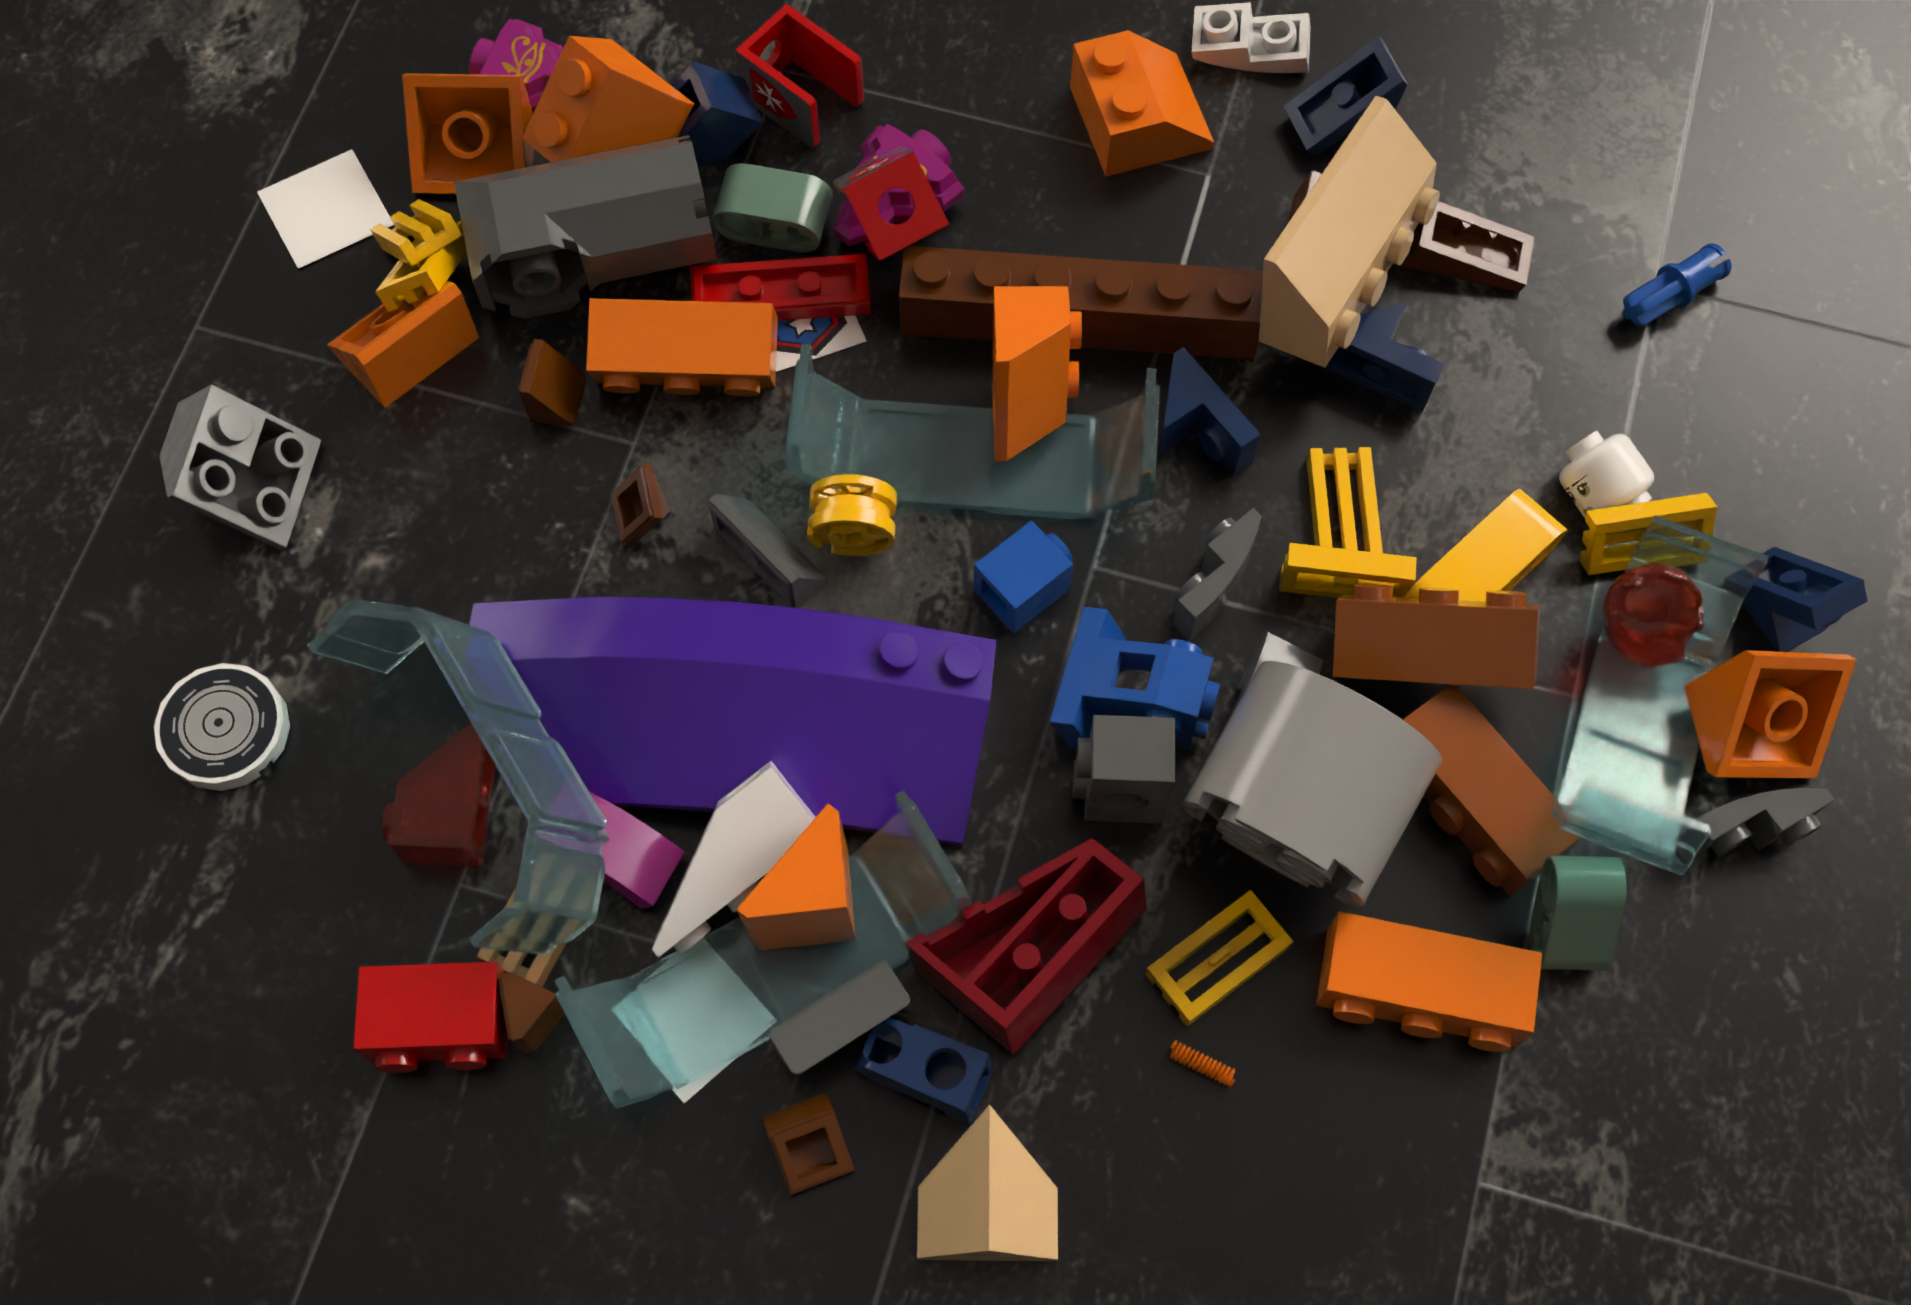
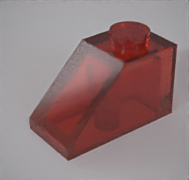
(443, 805)

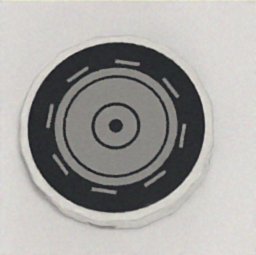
(221, 726)

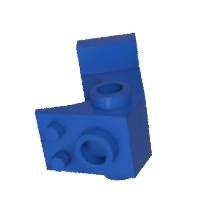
(1100, 652)

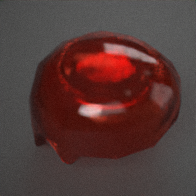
(1652, 614)

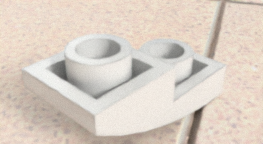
(1236, 40)

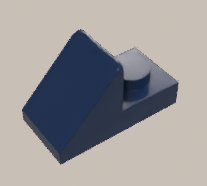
(1339, 99)
(1385, 365)
(1201, 407)
(1800, 598)

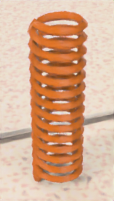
(1203, 1065)

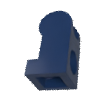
(926, 1067)

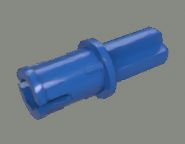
(1675, 285)

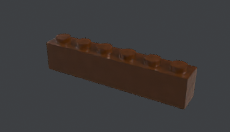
(1119, 301)

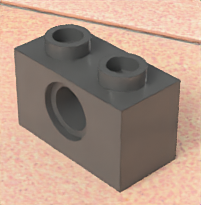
(1126, 769)

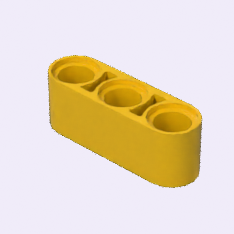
(1496, 550)

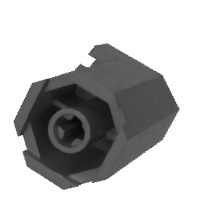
(583, 221)

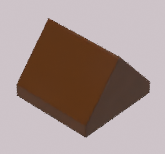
(528, 1012)

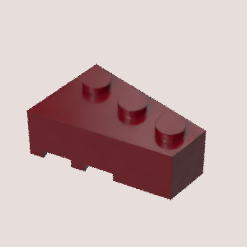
(1032, 944)

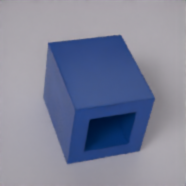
(1023, 575)

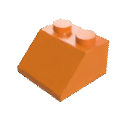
(1136, 102)
(602, 103)
(1032, 364)

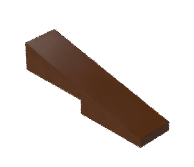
(1461, 246)

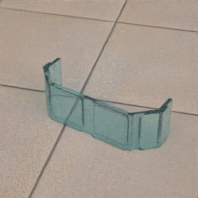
(946, 452)
(1635, 727)
(565, 831)
(728, 993)

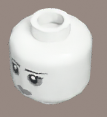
(1606, 473)

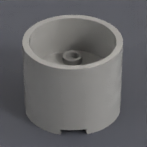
(1314, 780)

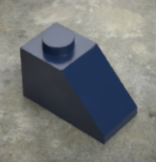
(721, 112)

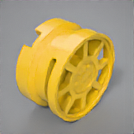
(852, 518)

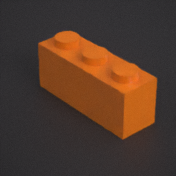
(682, 345)
(1429, 982)

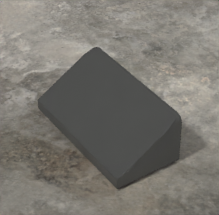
(765, 549)
(839, 1018)

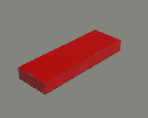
(794, 286)

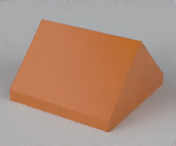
(464, 128)
(406, 345)
(1768, 712)
(806, 892)

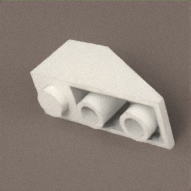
(738, 847)

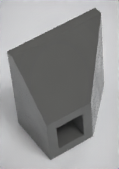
(237, 464)

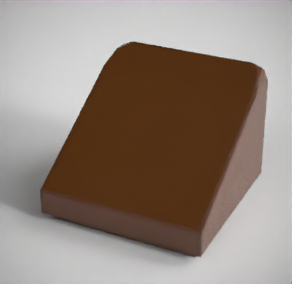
(550, 386)
(808, 1143)

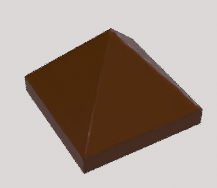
(638, 505)

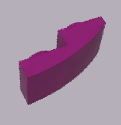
(636, 856)

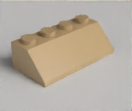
(1347, 237)

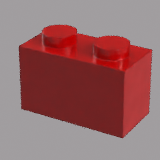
(430, 1015)

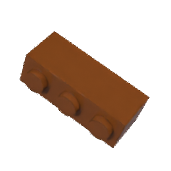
(1437, 637)
(1488, 794)

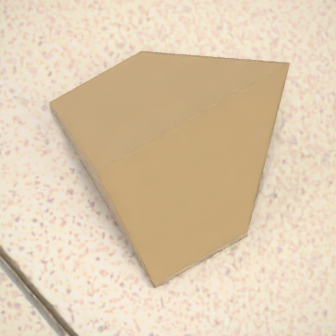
(987, 1200)

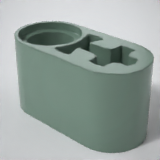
(772, 208)
(1578, 912)

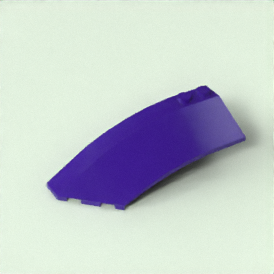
(698, 695)

